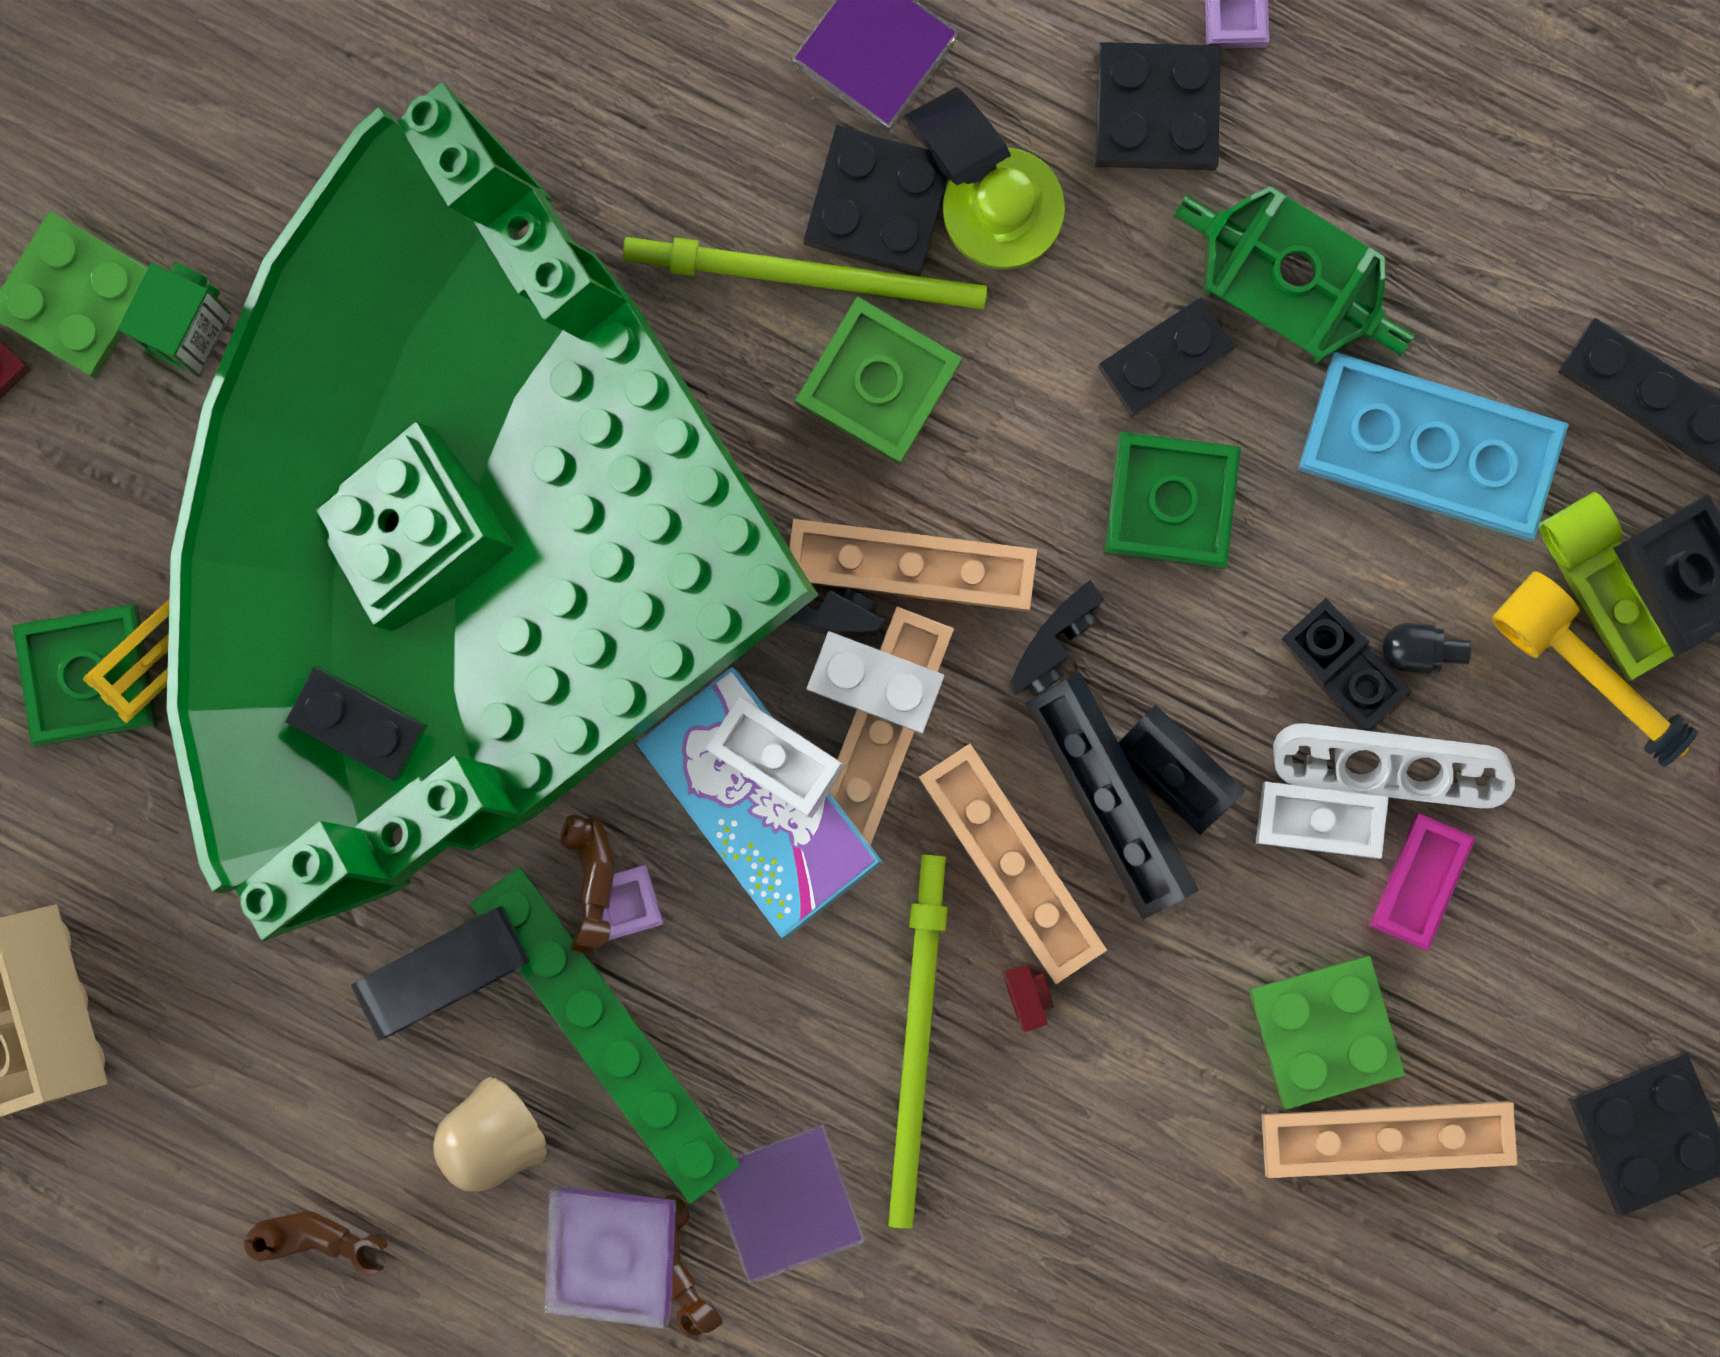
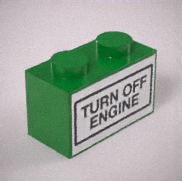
(175, 317)

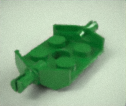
(1245, 272)

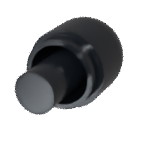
(1423, 648)

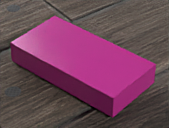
(1422, 882)

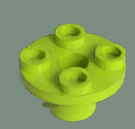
(1007, 215)

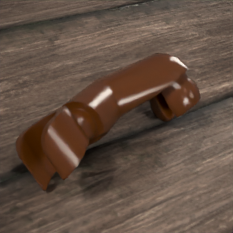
(598, 869)
(306, 1231)
(696, 1315)

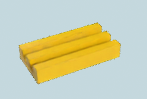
(112, 693)

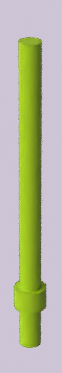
(687, 257)
(928, 919)

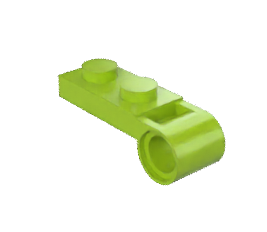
(1582, 546)

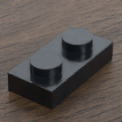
(1166, 357)
(356, 723)
(1179, 770)

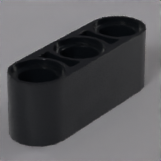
(440, 973)

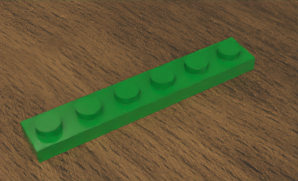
(612, 1041)

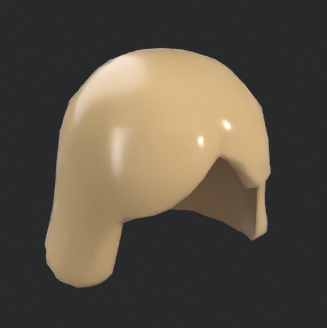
(488, 1138)

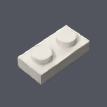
(875, 682)
(775, 757)
(1322, 820)

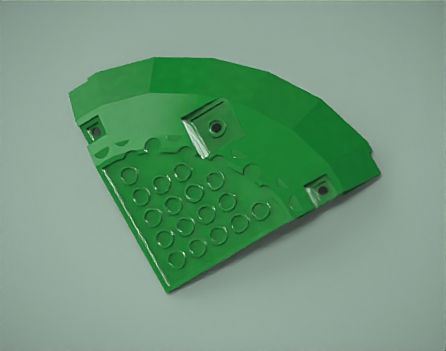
(557, 548)

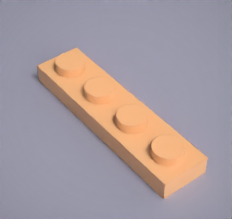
(914, 565)
(876, 746)
(1012, 864)
(1389, 1139)

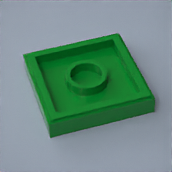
(1172, 500)
(52, 667)

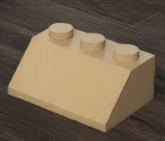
(44, 1016)

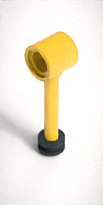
(1540, 618)

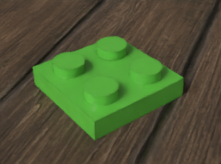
(70, 294)
(878, 380)
(1326, 1032)

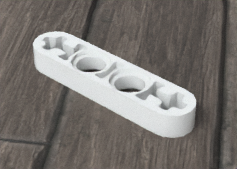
(1395, 756)

